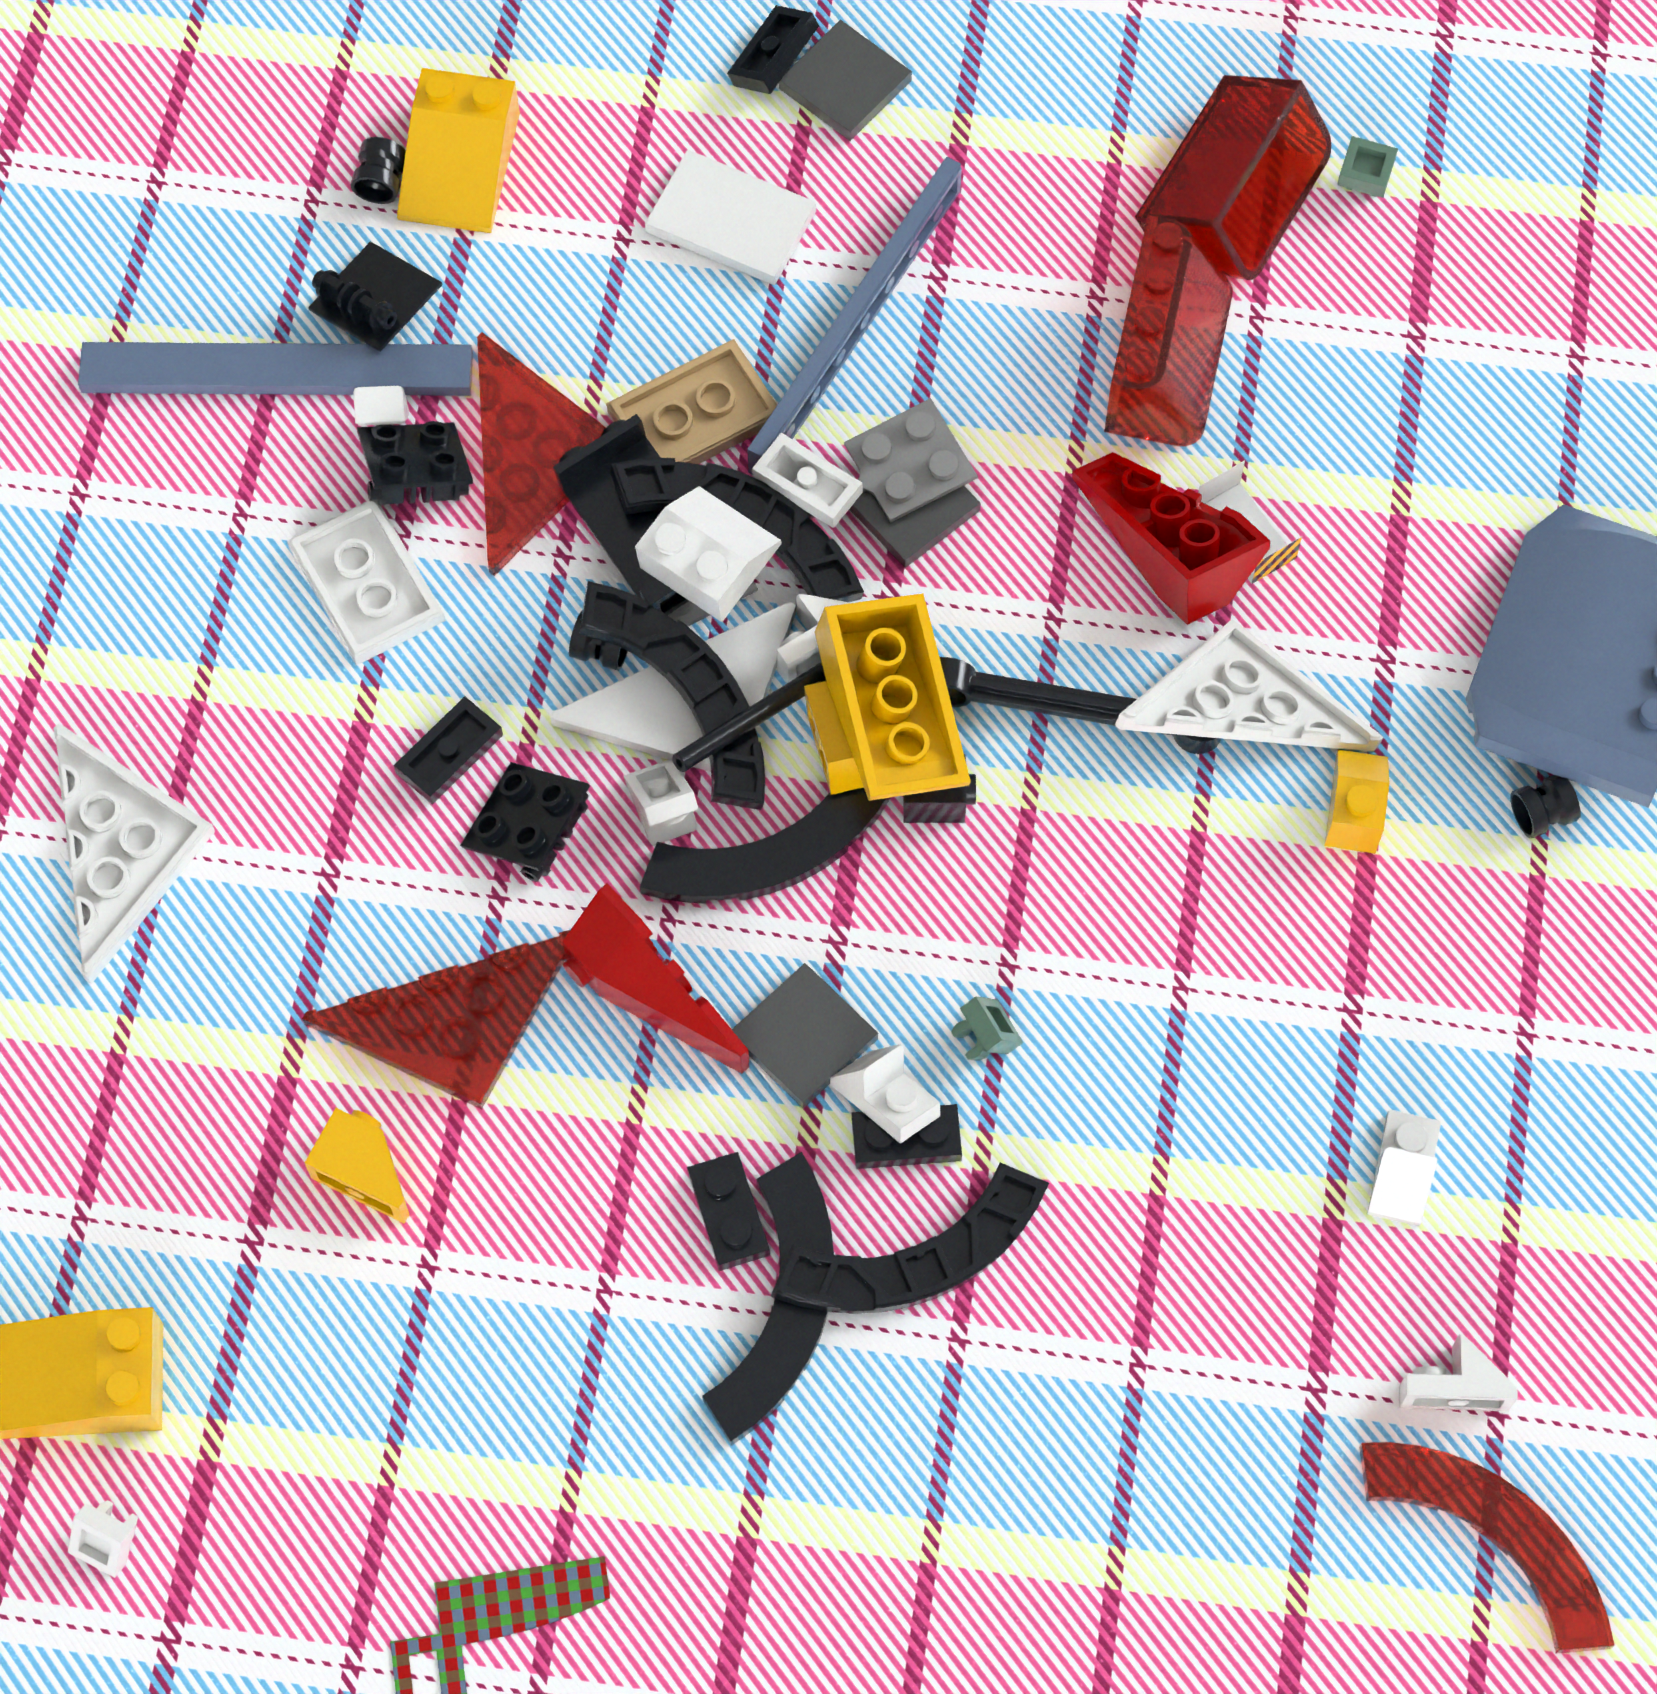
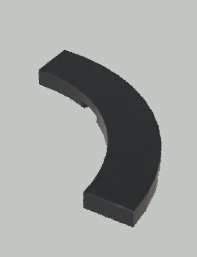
(804, 546)
(693, 672)
(765, 864)
(921, 1271)
(791, 1331)

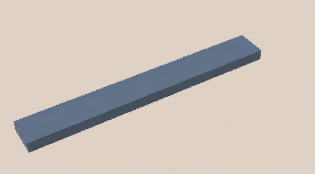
(860, 309)
(273, 368)

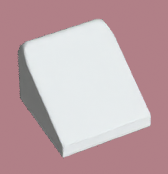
(380, 405)

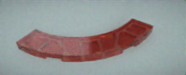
(1505, 1518)

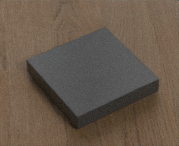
(845, 80)
(919, 530)
(804, 1035)

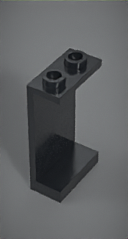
(588, 485)

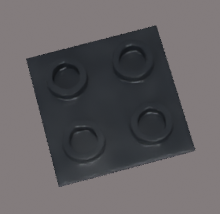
(372, 295)
(415, 458)
(527, 818)

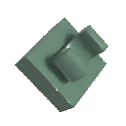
(1367, 166)
(991, 1026)

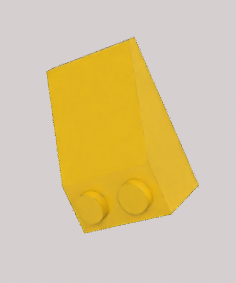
(457, 150)

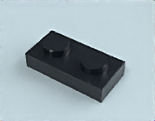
(773, 49)
(448, 750)
(932, 1144)
(728, 1211)

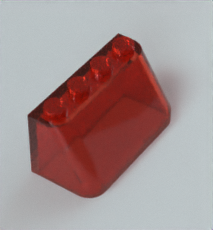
(1243, 170)
(1169, 339)

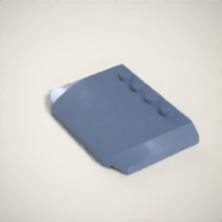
(1575, 657)

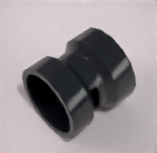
(377, 175)
(587, 647)
(1546, 805)

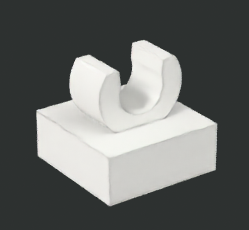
(101, 1538)

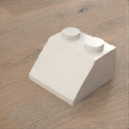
(705, 551)

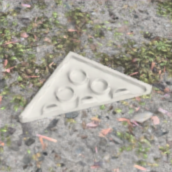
(1245, 693)
(652, 715)
(121, 844)

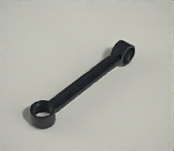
(968, 685)

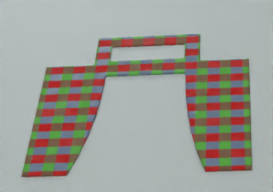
(497, 1607)

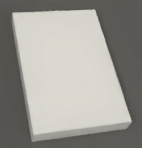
(730, 217)
(366, 581)

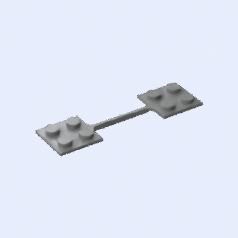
(901, 465)

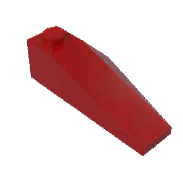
(1179, 544)
(620, 963)

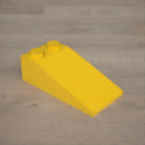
(892, 696)
(82, 1374)

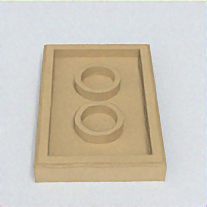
(699, 405)

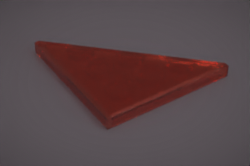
(523, 436)
(452, 1023)

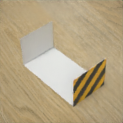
(1228, 491)

